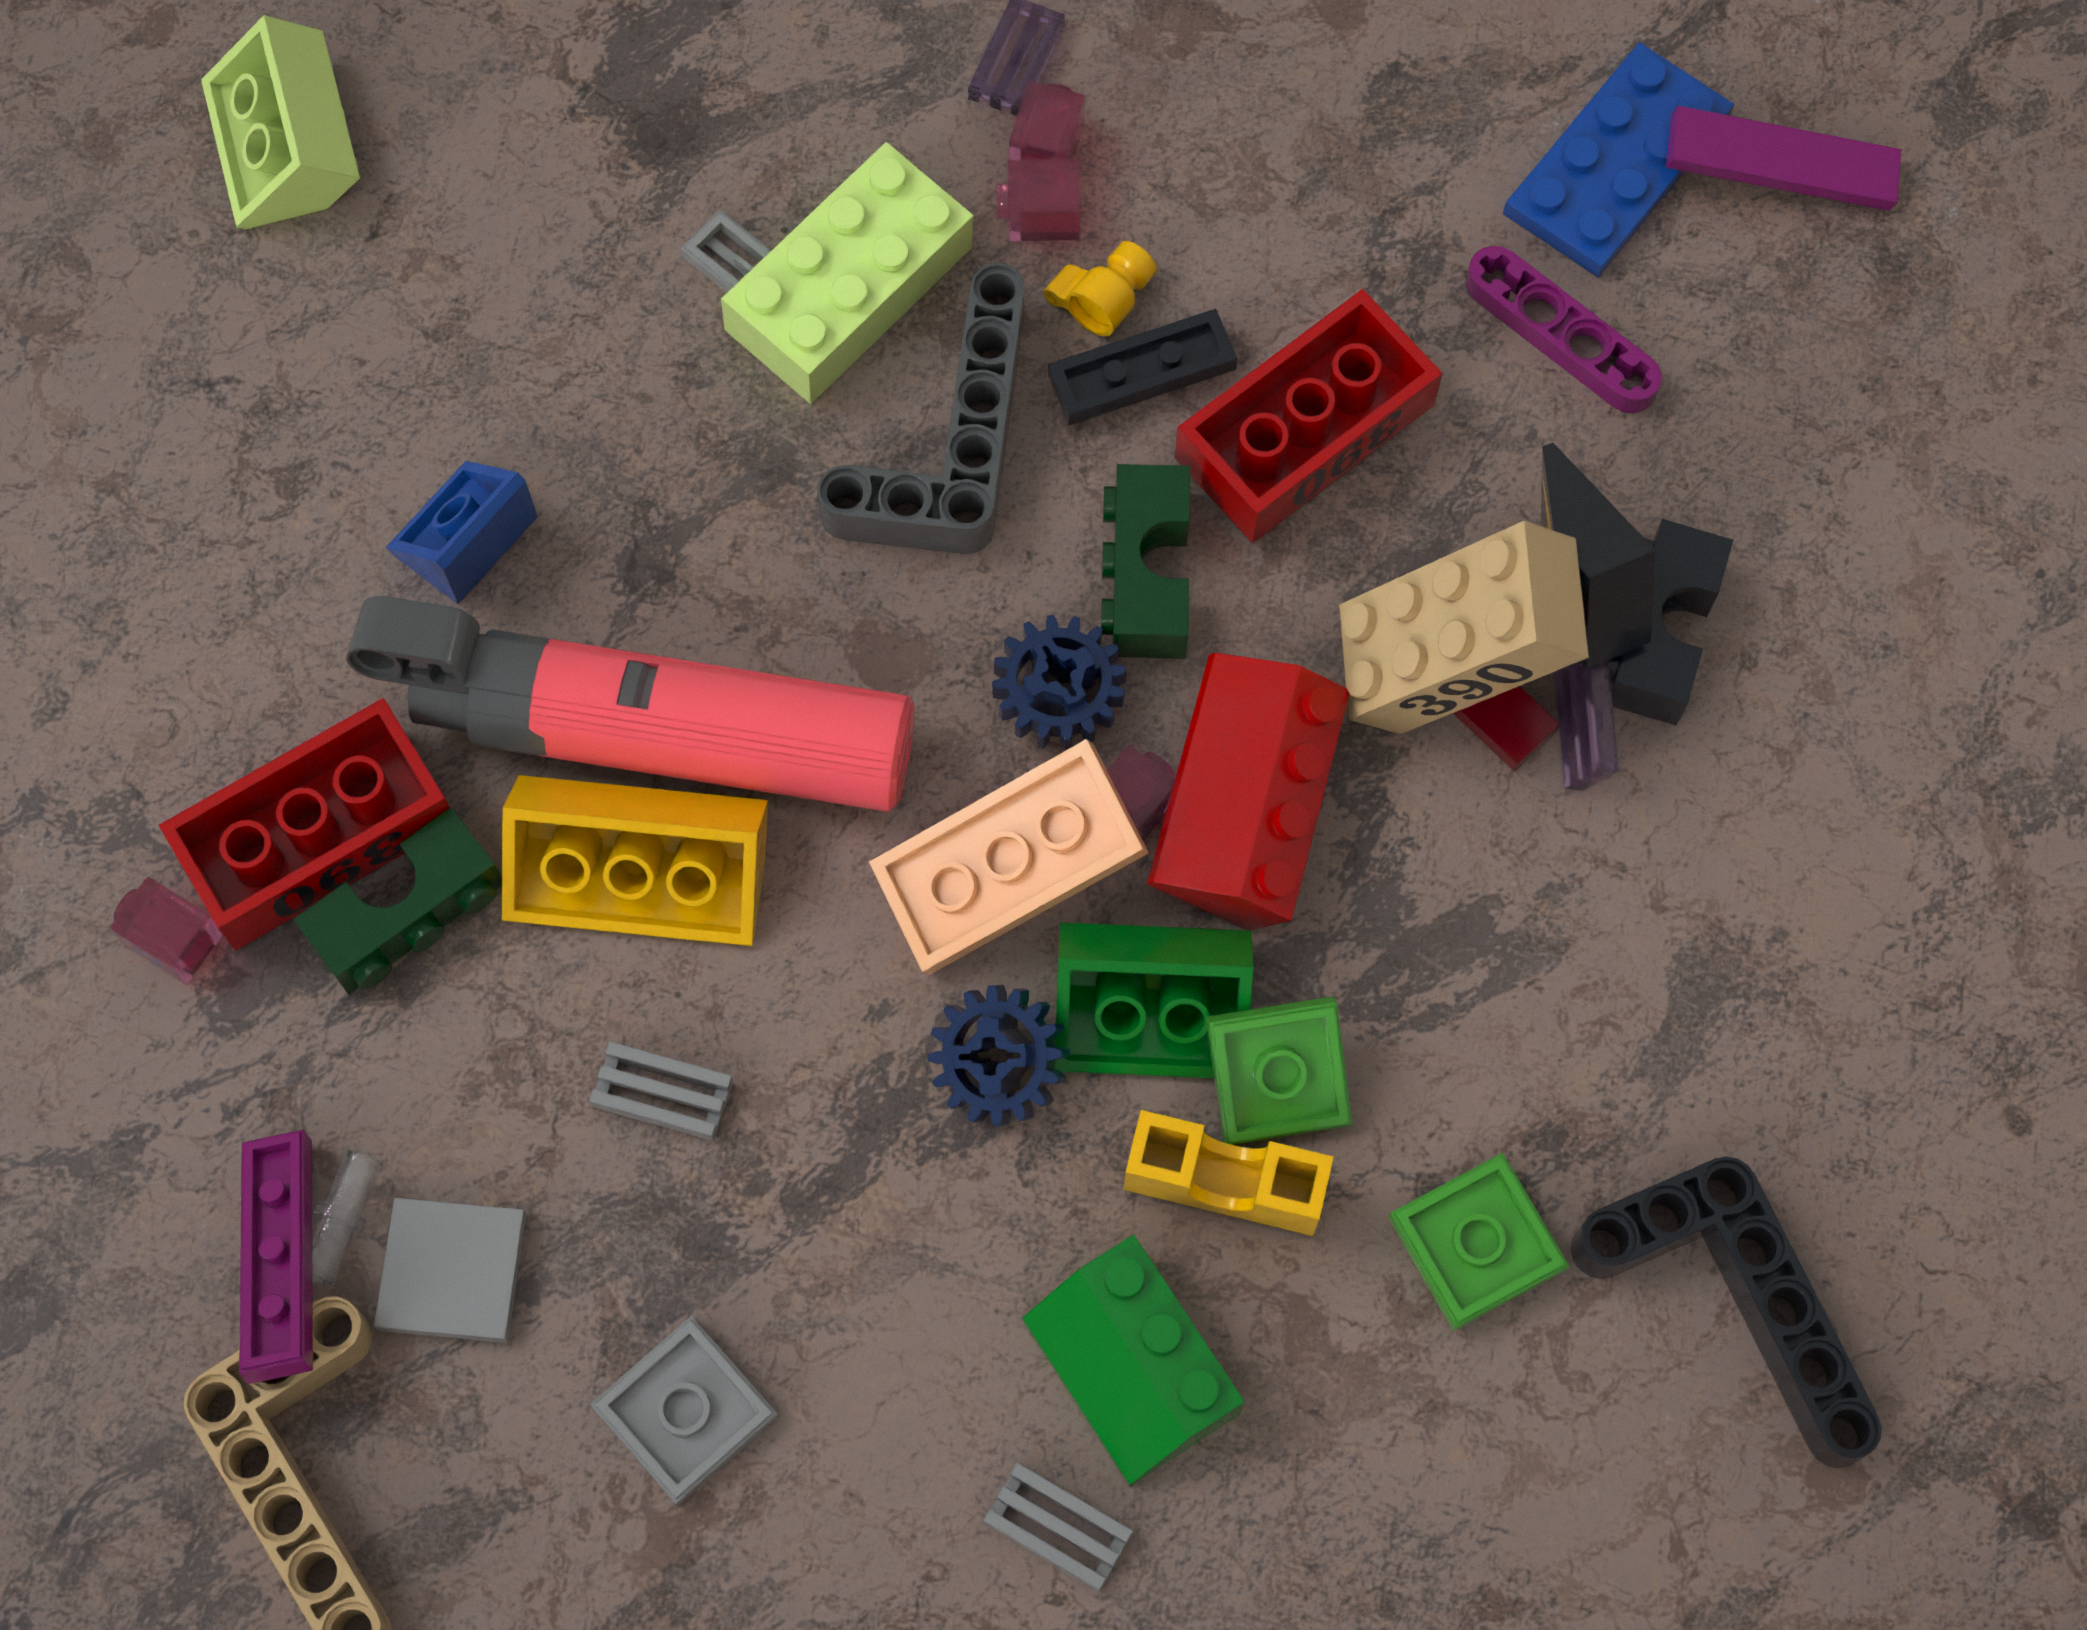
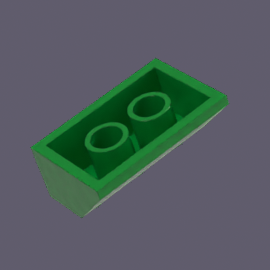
(1143, 994)
(1133, 1360)

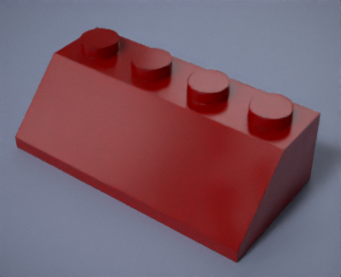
(1249, 789)

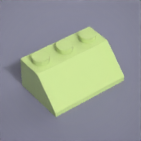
(279, 124)

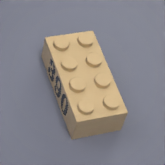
(1464, 628)

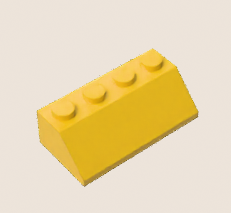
(633, 859)

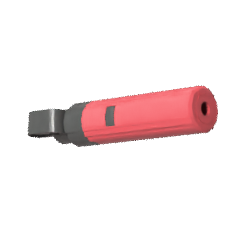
(638, 708)

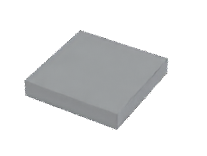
(450, 1270)
(684, 1411)

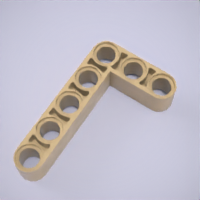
(282, 1480)

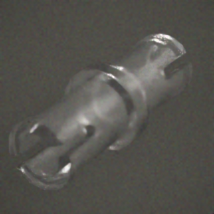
(341, 1214)

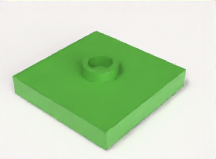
(1279, 1070)
(1478, 1242)

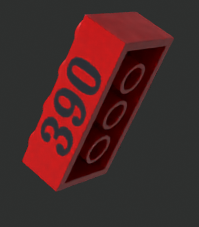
(1307, 415)
(305, 824)

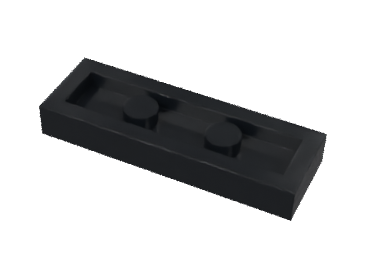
(1142, 366)

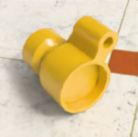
(1103, 295)

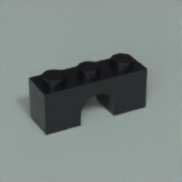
(1687, 577)

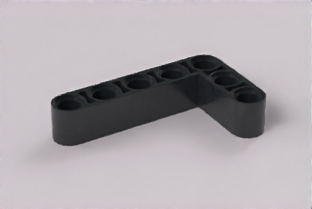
(1751, 1289)

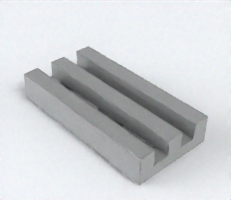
(705, 237)
(610, 1075)
(1009, 1498)

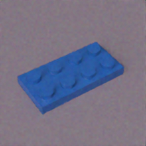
(1610, 162)

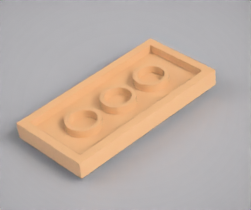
(1008, 857)

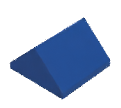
(465, 528)

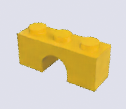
(1261, 1185)

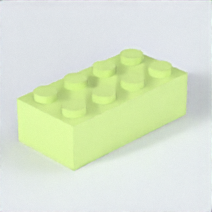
(847, 272)

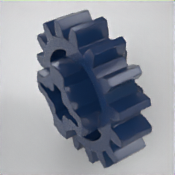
(1068, 657)
(997, 1079)

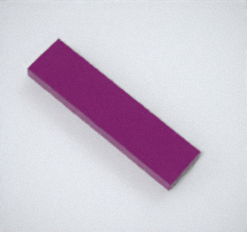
(1783, 158)
(276, 1257)

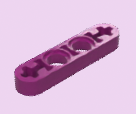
(1570, 321)

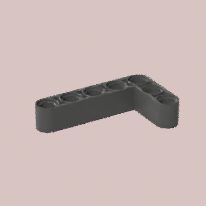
(969, 435)

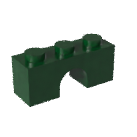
(1146, 609)
(366, 940)

